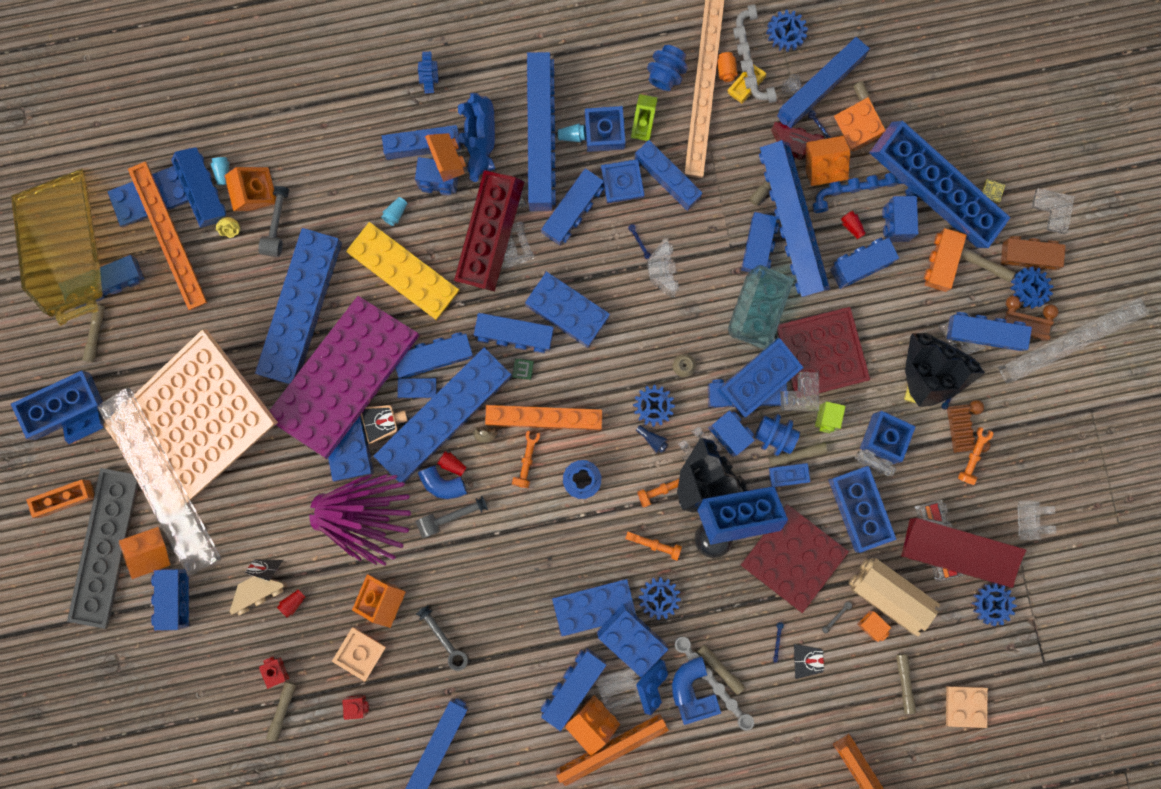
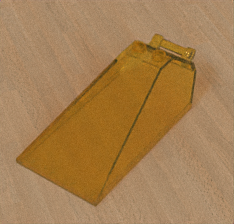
(58, 247)

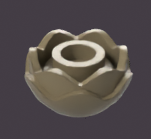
(684, 371)
(484, 434)

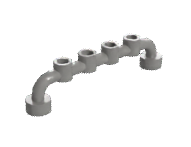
(747, 64)
(744, 720)

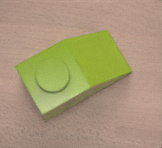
(644, 117)

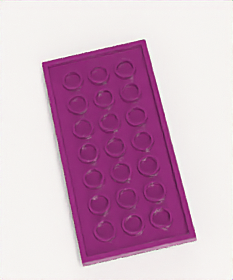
(342, 376)

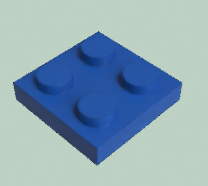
(622, 181)

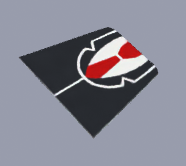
(263, 568)
(807, 661)

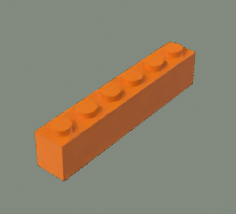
(543, 417)

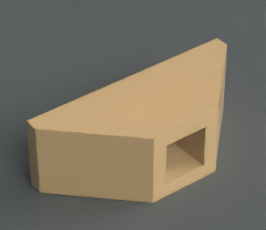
(254, 592)

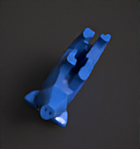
(478, 134)

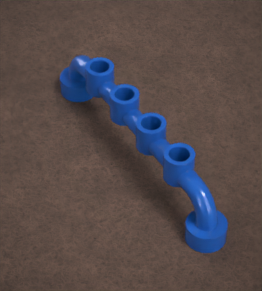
(853, 186)

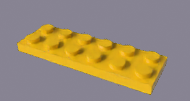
(402, 271)

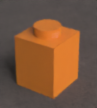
(874, 626)

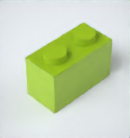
(829, 417)

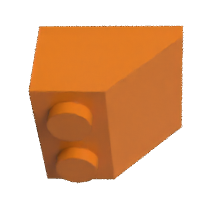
(445, 155)
(250, 188)
(144, 553)
(378, 601)

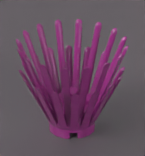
(338, 513)

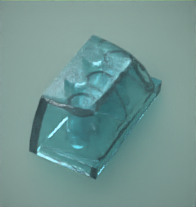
(760, 306)

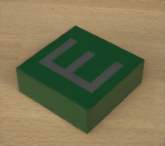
(522, 369)

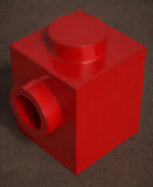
(273, 672)
(355, 707)

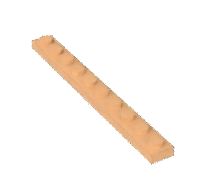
(704, 88)

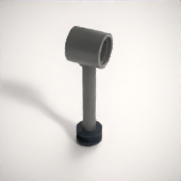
(270, 244)
(429, 525)
(424, 612)

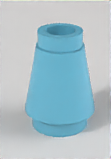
(572, 133)
(220, 168)
(394, 211)

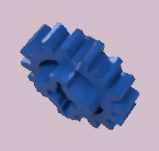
(795, 33)
(428, 72)
(1032, 286)
(660, 412)
(668, 598)
(987, 599)

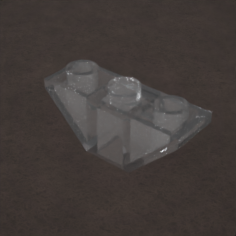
(662, 269)

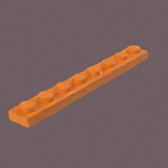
(167, 235)

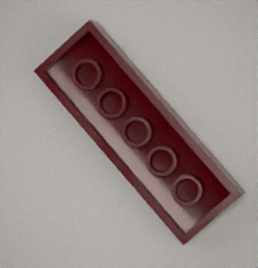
(489, 230)
(962, 552)

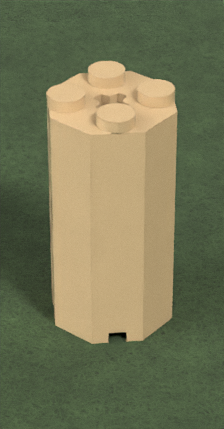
(894, 596)

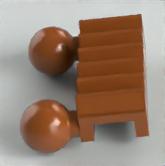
(1040, 326)
(961, 427)

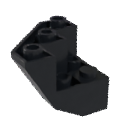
(937, 370)

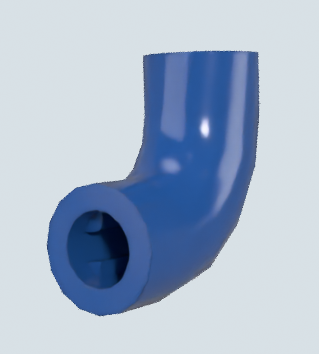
(439, 487)
(685, 677)

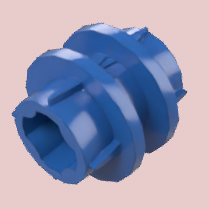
(668, 66)
(777, 435)
(573, 469)

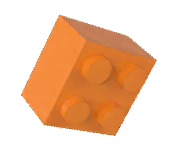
(860, 124)
(827, 160)
(592, 725)

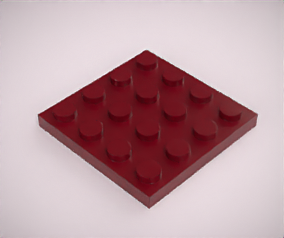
(827, 346)
(795, 560)

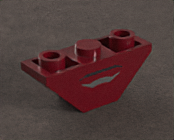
(796, 138)

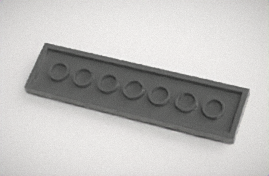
(101, 550)

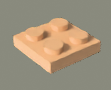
(359, 654)
(966, 706)

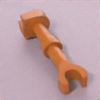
(974, 457)
(522, 480)
(663, 489)
(655, 545)

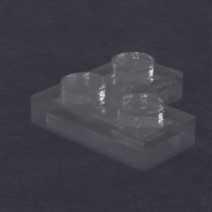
(1058, 205)
(806, 397)

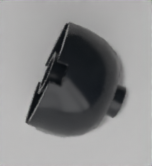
(703, 545)

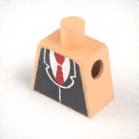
(381, 422)

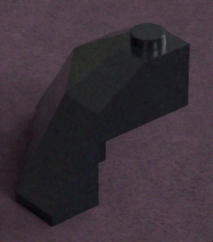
(706, 476)

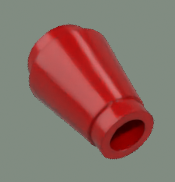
(853, 224)
(451, 463)
(291, 603)

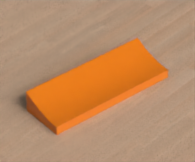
(612, 750)
(857, 763)

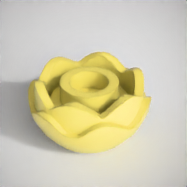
(228, 227)

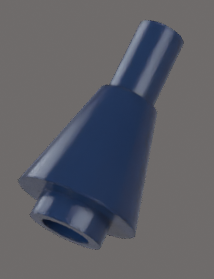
(657, 442)

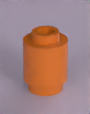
(727, 66)

